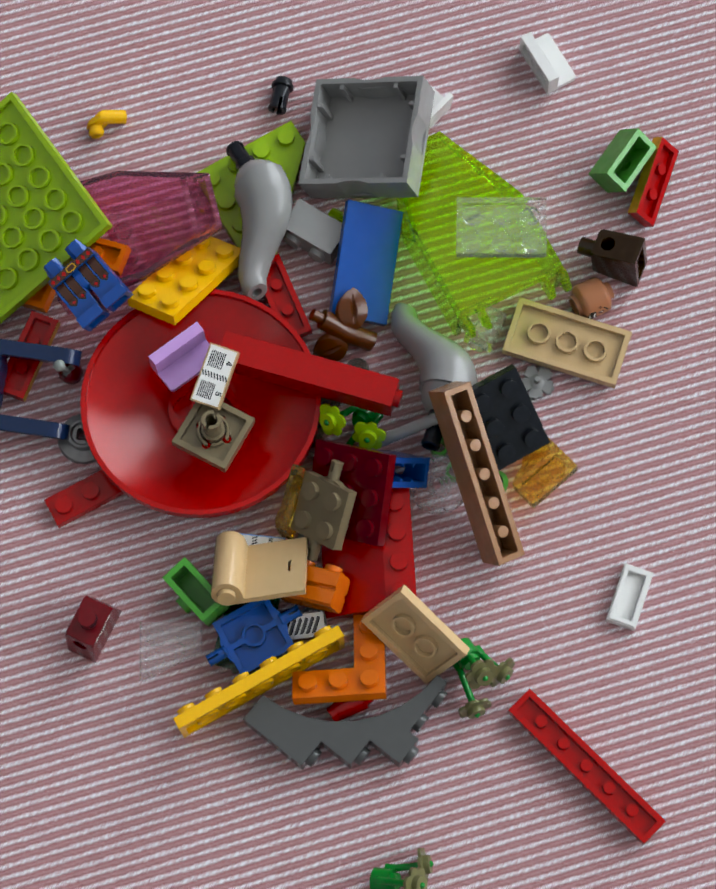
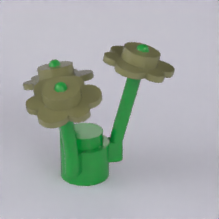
(480, 675)
(418, 874)

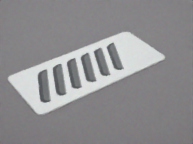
(306, 625)

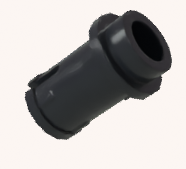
(281, 89)

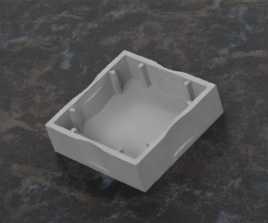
(367, 138)

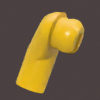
(102, 119)

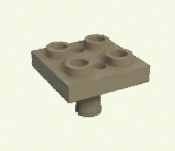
(213, 429)

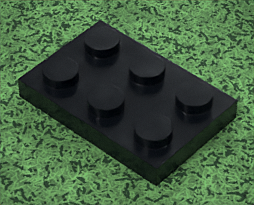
(509, 417)

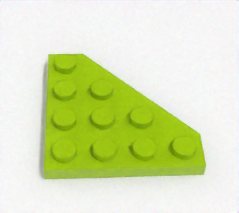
(279, 146)

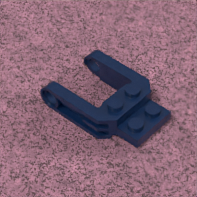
(38, 353)

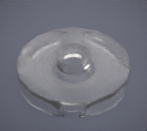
(447, 497)

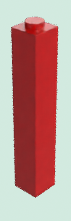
(314, 374)

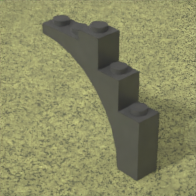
(389, 733)

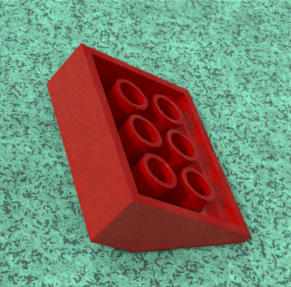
(377, 570)

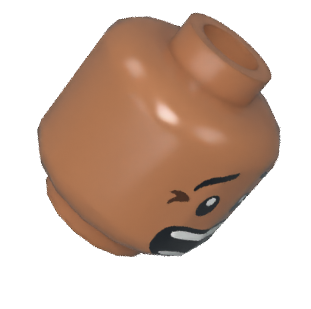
(591, 298)

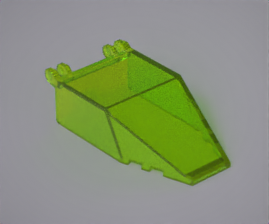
(429, 233)

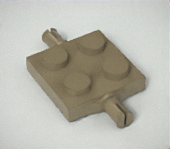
(323, 510)

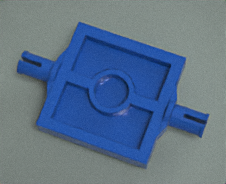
(253, 635)

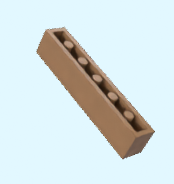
(476, 472)

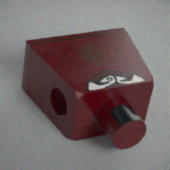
(91, 628)

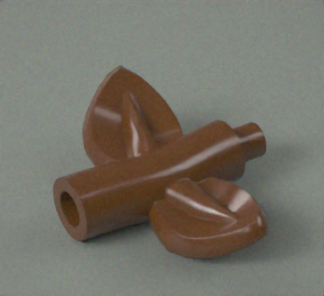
(343, 327)

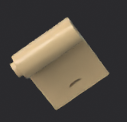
(257, 570)

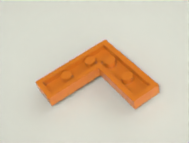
(111, 252)
(359, 683)

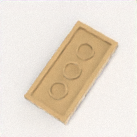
(566, 342)

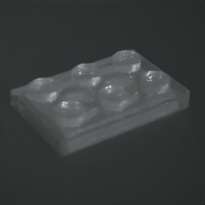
(501, 227)

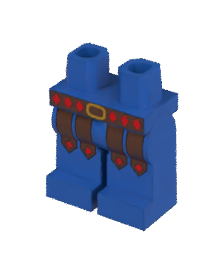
(81, 276)

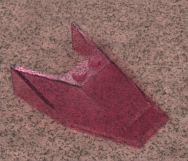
(155, 216)

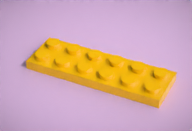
(249, 686)

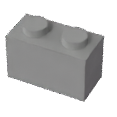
(313, 232)

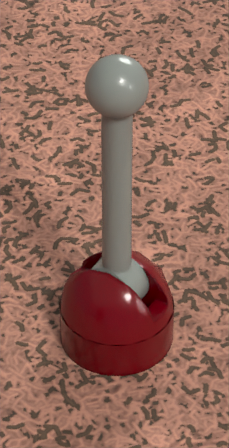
(72, 375)

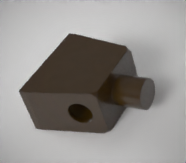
(616, 255)

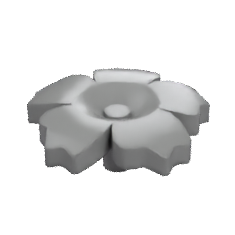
(538, 382)

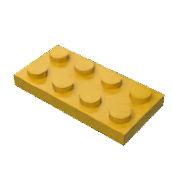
(186, 280)

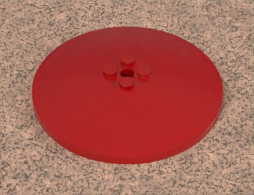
(135, 416)

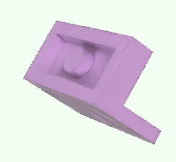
(181, 357)

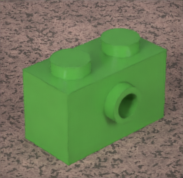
(622, 160)
(194, 592)

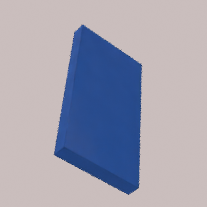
(367, 257)

